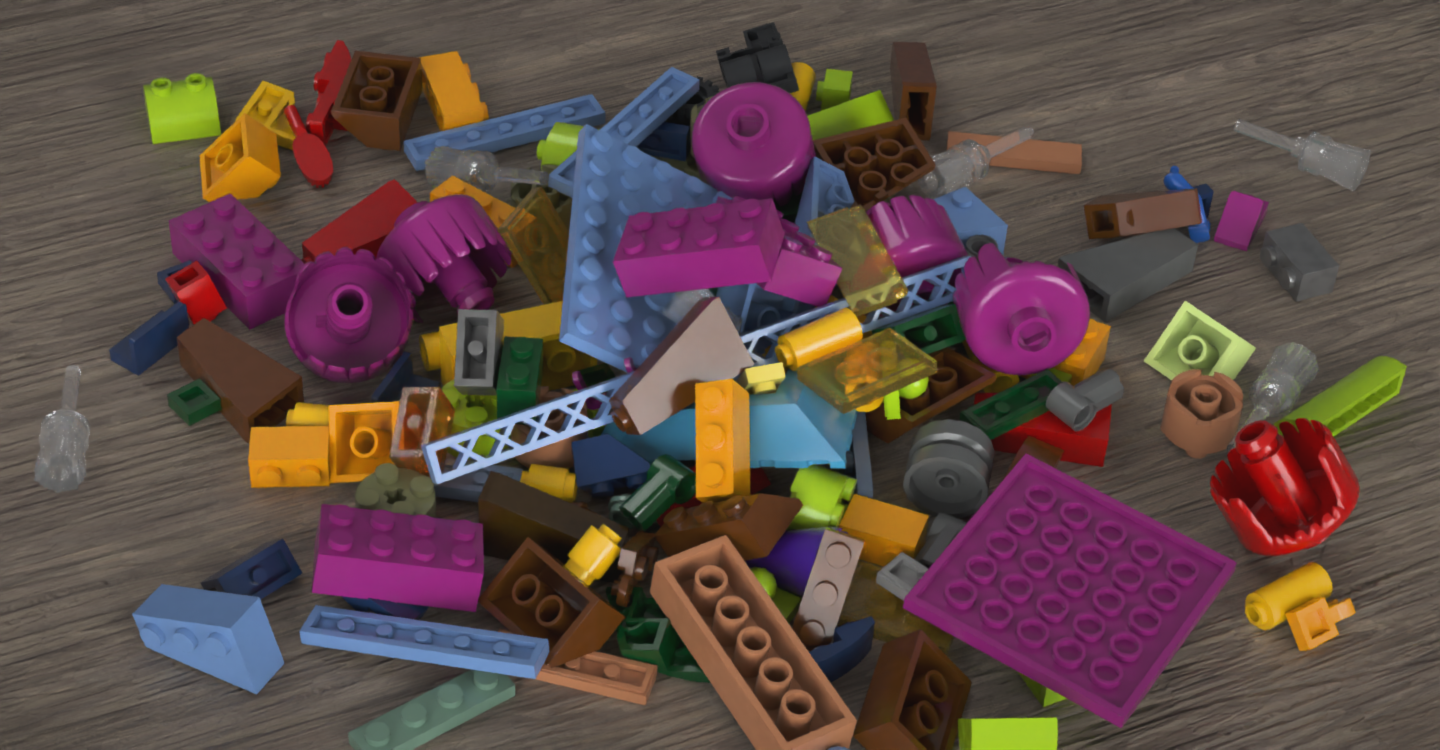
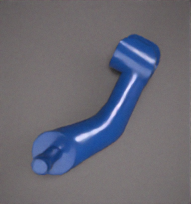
(1175, 181)

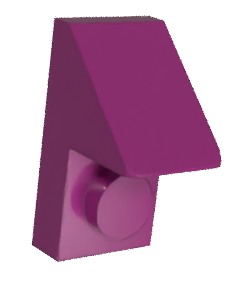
(1240, 220)

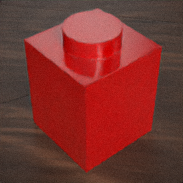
(196, 290)

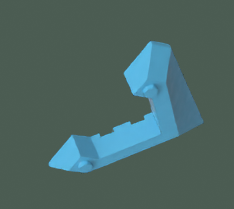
(785, 430)

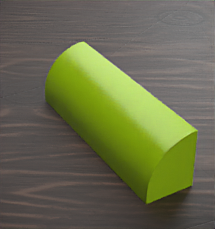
(850, 116)
(1352, 395)

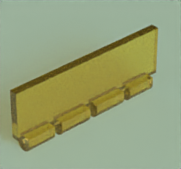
(868, 273)

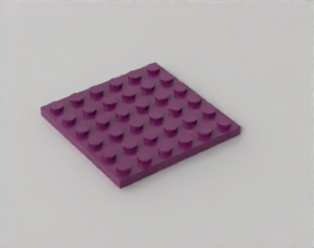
(1071, 588)

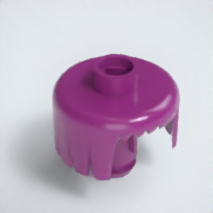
(753, 143)
(917, 238)
(450, 245)
(1020, 312)
(348, 316)

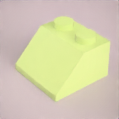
(1198, 343)

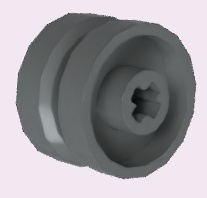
(949, 468)

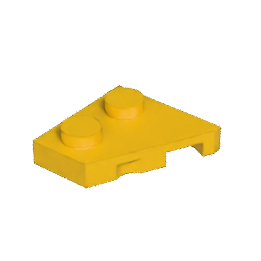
(267, 108)

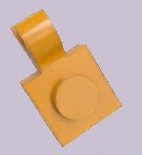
(1316, 619)

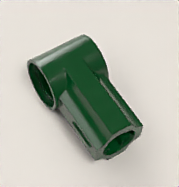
(666, 484)

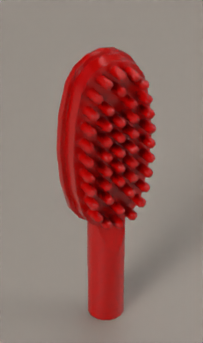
(309, 151)

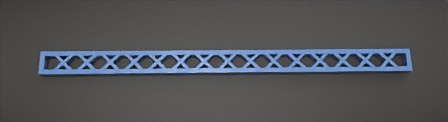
(604, 415)

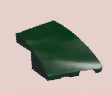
(650, 638)

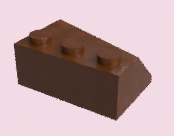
(877, 159)

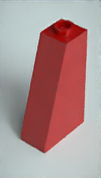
(362, 225)
(1080, 447)

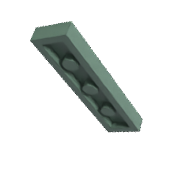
(434, 712)

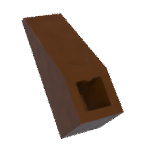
(1141, 213)

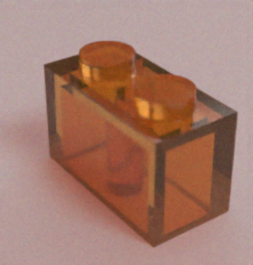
(421, 418)

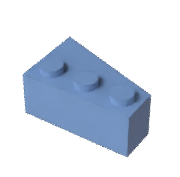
(973, 217)
(212, 633)

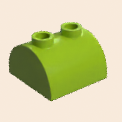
(181, 109)
(1008, 733)

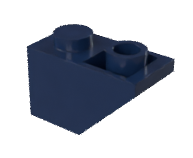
(607, 465)

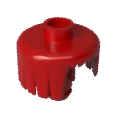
(1284, 489)

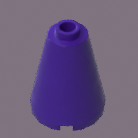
(793, 558)

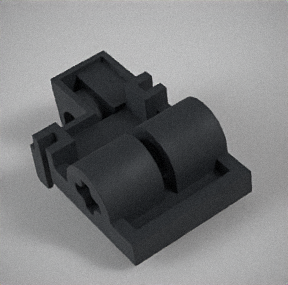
(762, 61)

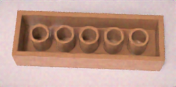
(749, 650)

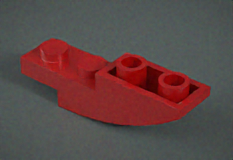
(328, 84)

